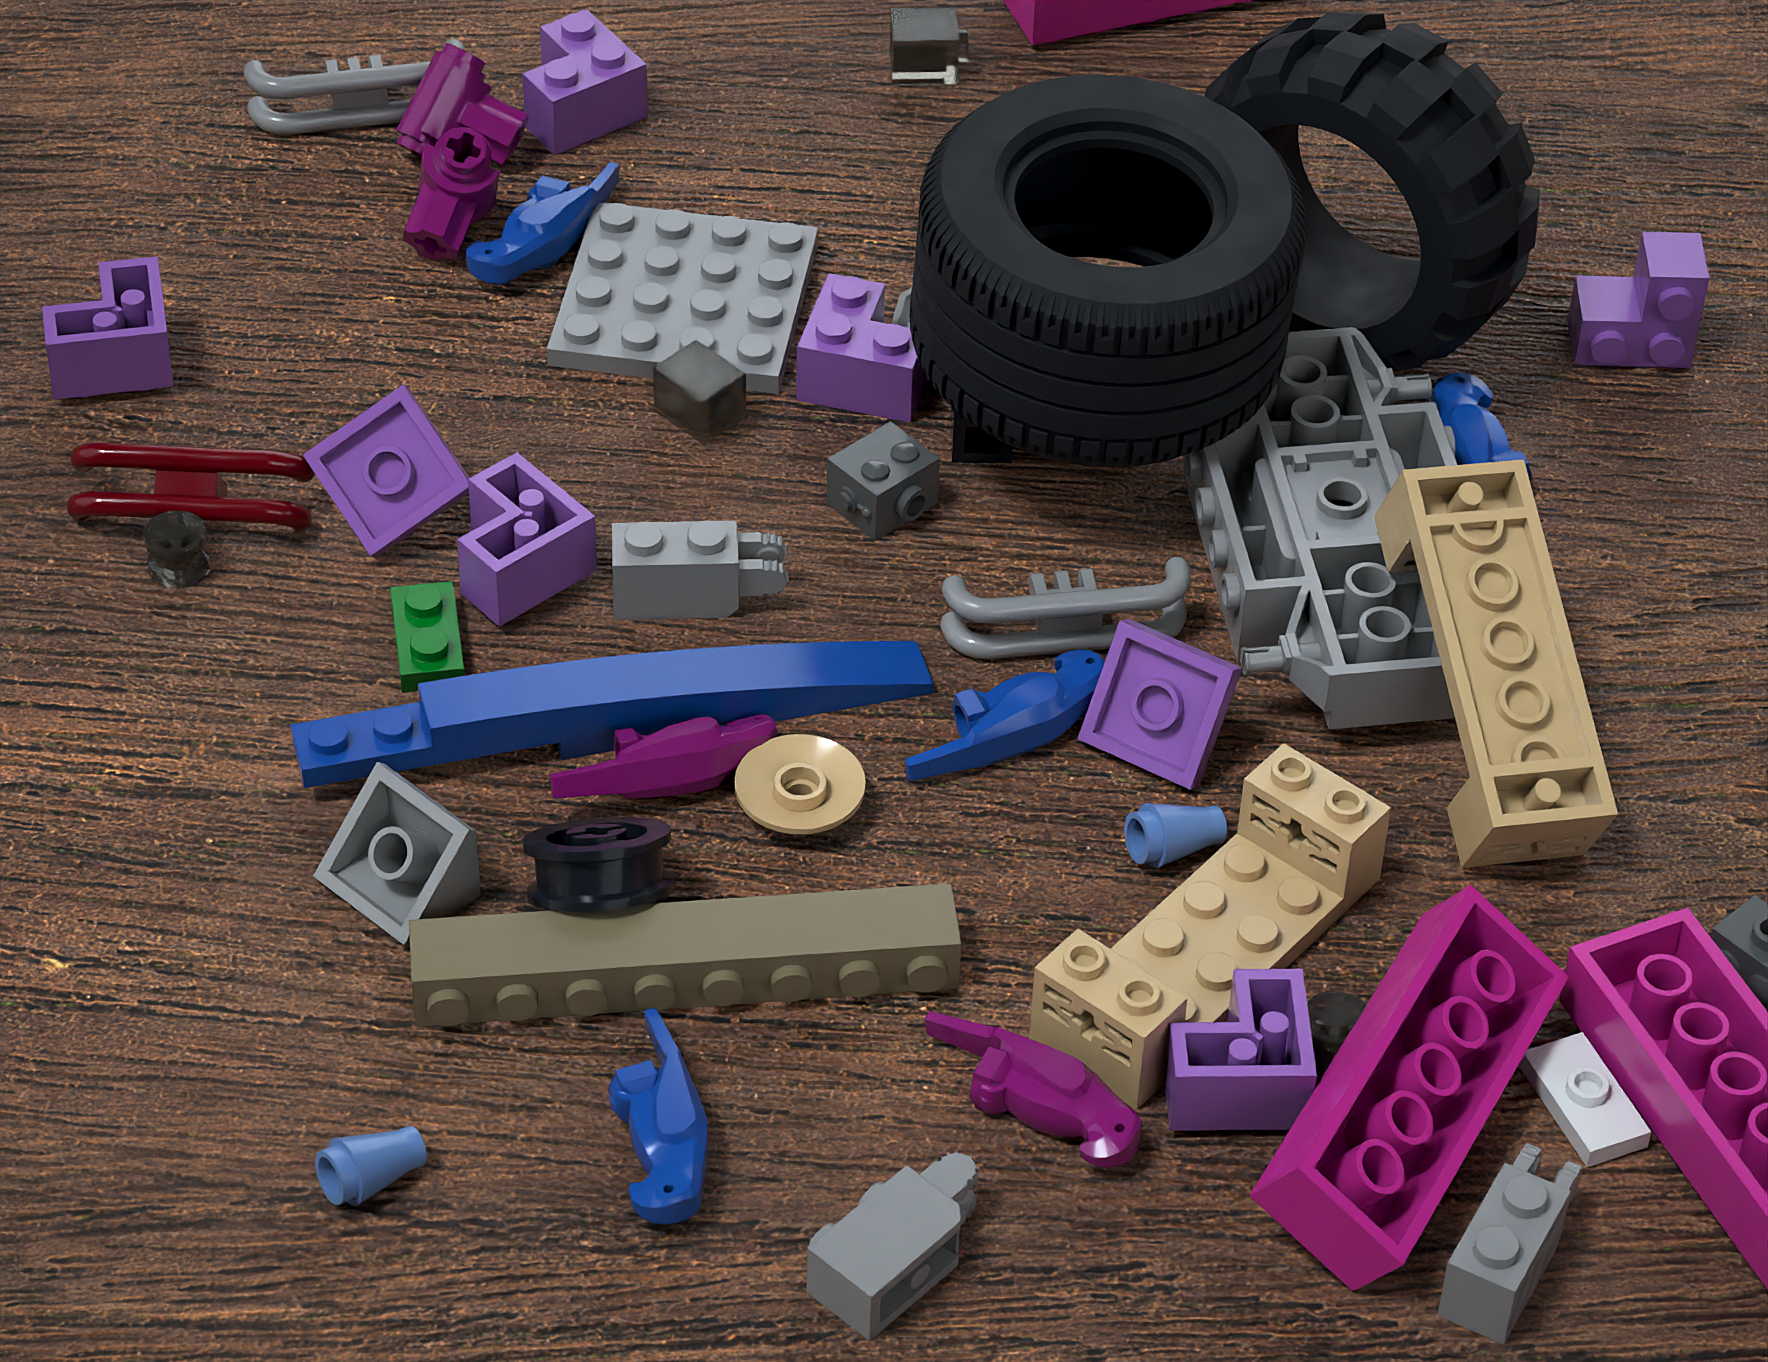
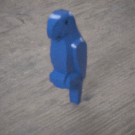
(540, 228)
(1476, 430)
(1013, 716)
(664, 1128)

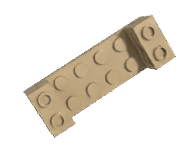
(1506, 662)
(1292, 870)

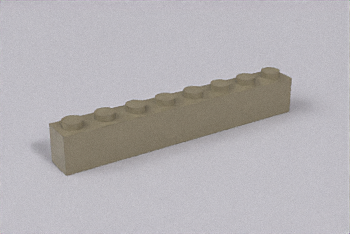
(684, 955)

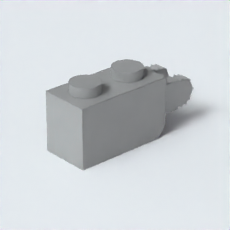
(691, 568)
(892, 1244)
(1507, 1246)

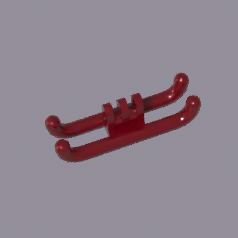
(190, 482)

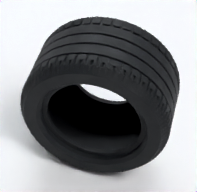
(1089, 354)

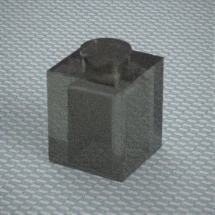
(926, 46)
(700, 392)

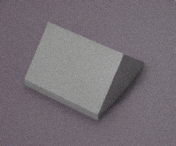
(401, 856)

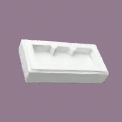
(1585, 1099)

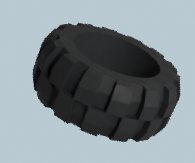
(1441, 146)

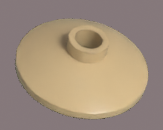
(800, 784)

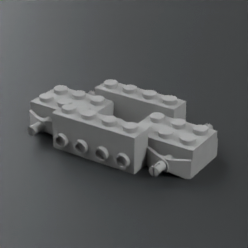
(1309, 577)

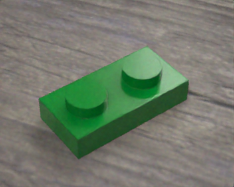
(426, 633)

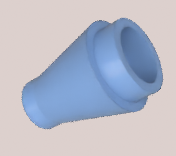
(1169, 832)
(366, 1163)

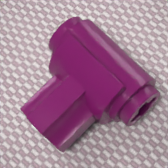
(457, 97)
(453, 192)

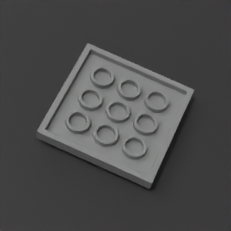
(675, 277)

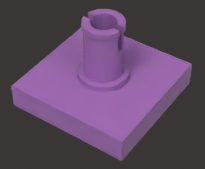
(389, 471)
(1159, 703)

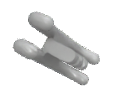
(356, 95)
(1065, 615)

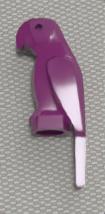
(670, 761)
(1043, 1089)

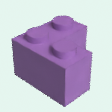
(584, 84)
(1645, 316)
(111, 341)
(855, 358)
(522, 540)
(1248, 1069)

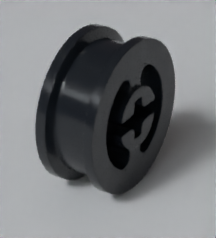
(598, 864)

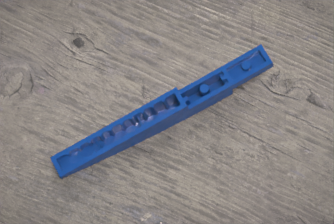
(588, 699)

